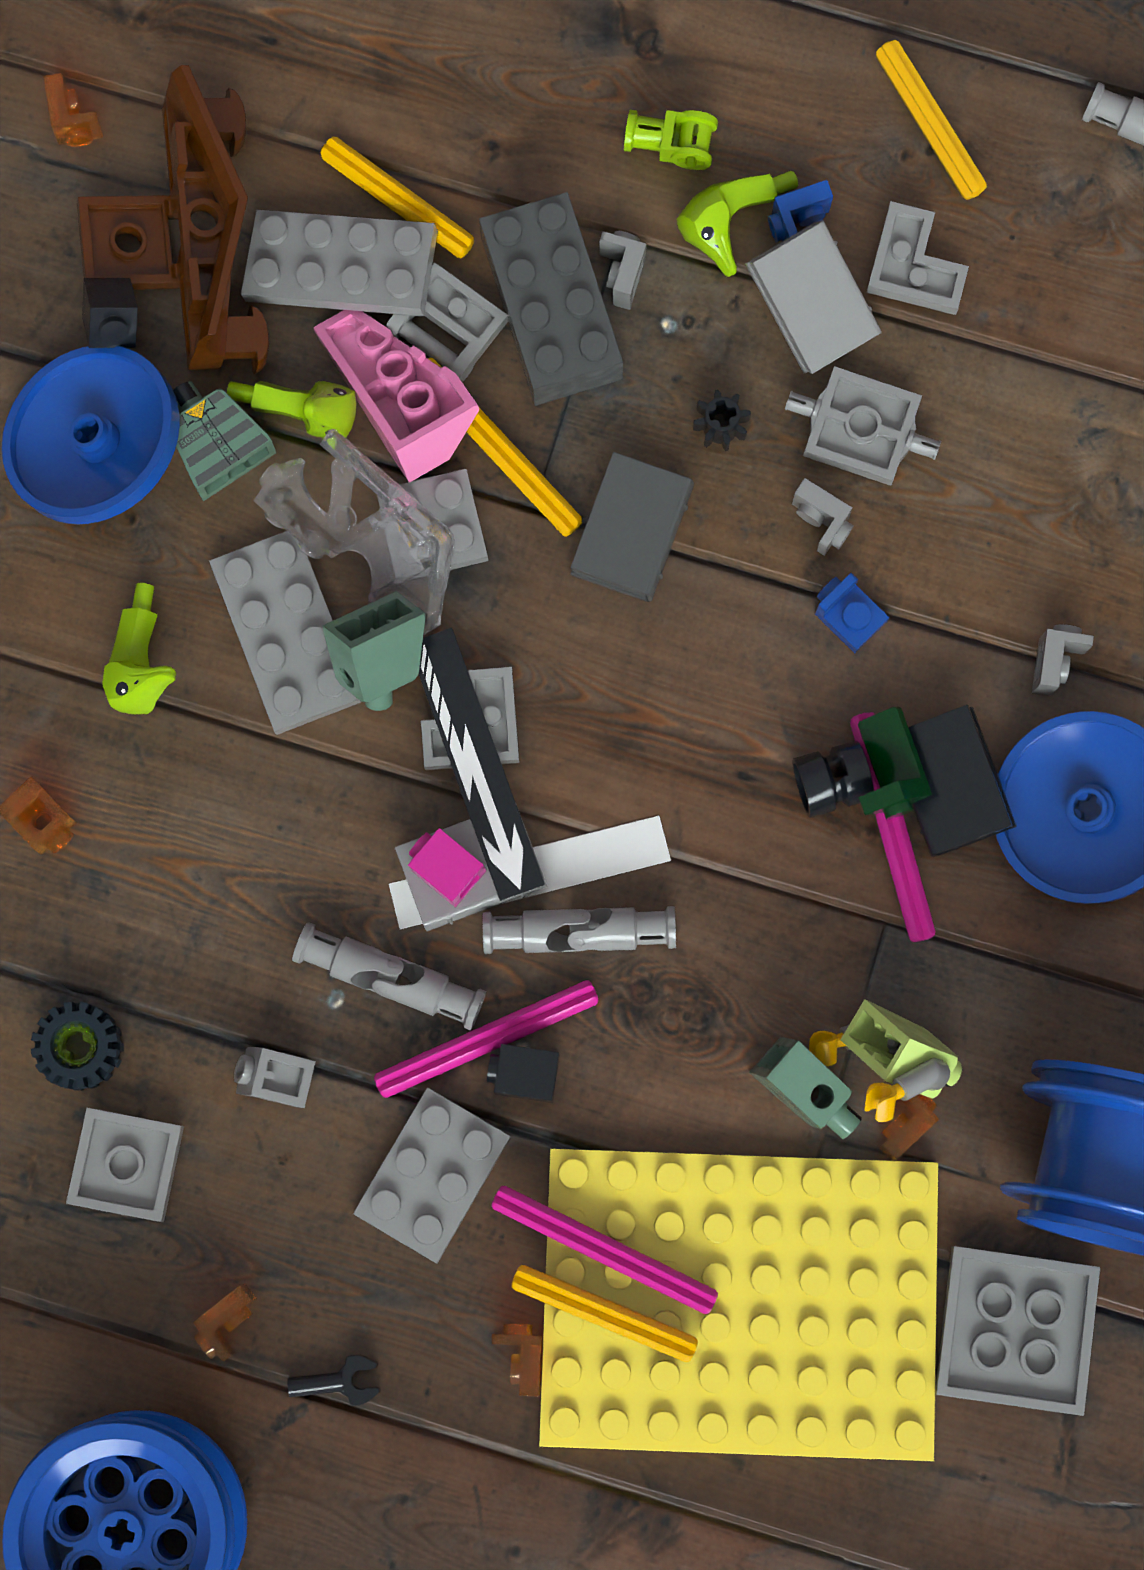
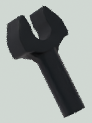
(336, 1382)

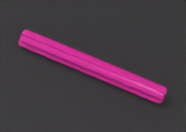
(901, 861)
(486, 1039)
(605, 1249)

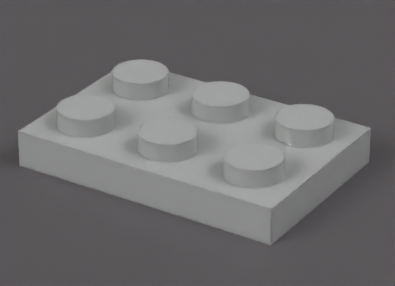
(432, 1175)

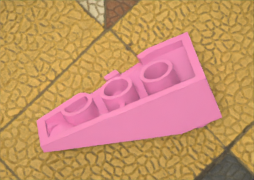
(407, 398)

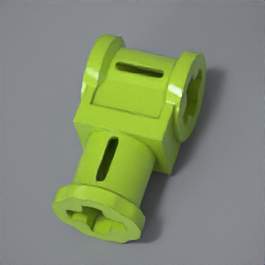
(673, 137)

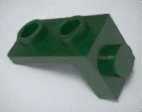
(894, 764)

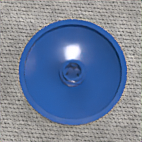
(90, 434)
(1077, 807)

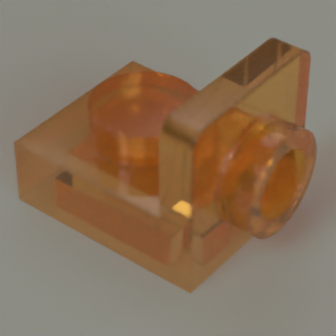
(67, 122)
(906, 1131)
(229, 1313)
(527, 1366)

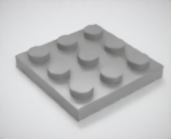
(1017, 1330)

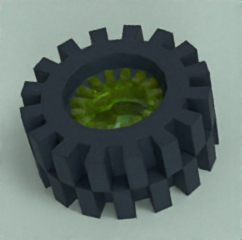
(97, 1030)

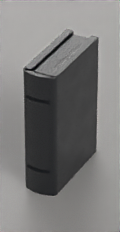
(963, 780)

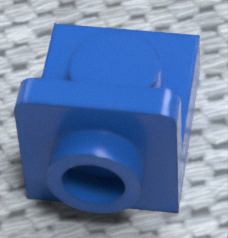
(801, 207)
(849, 612)

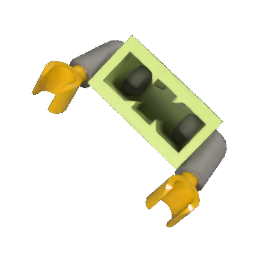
(896, 1051)

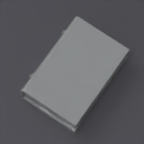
(813, 297)
(435, 909)

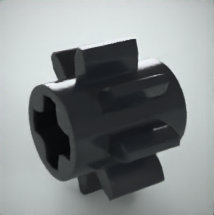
(731, 413)

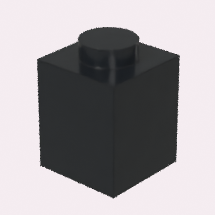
(109, 312)
(524, 1073)

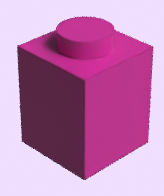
(445, 866)

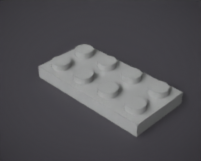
(339, 262)
(280, 629)

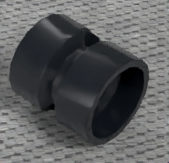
(816, 781)

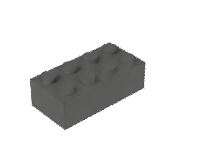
(551, 298)

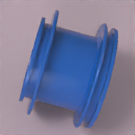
(1090, 1156)
(144, 1447)

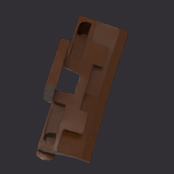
(198, 181)

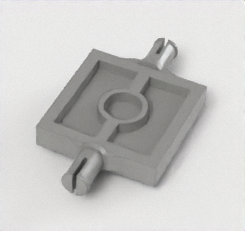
(862, 425)

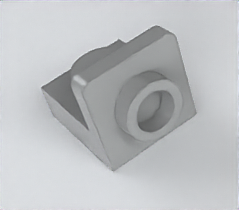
(624, 274)
(821, 507)
(1051, 664)
(274, 1076)

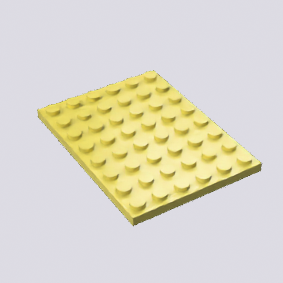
(815, 1320)

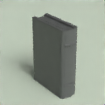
(632, 527)

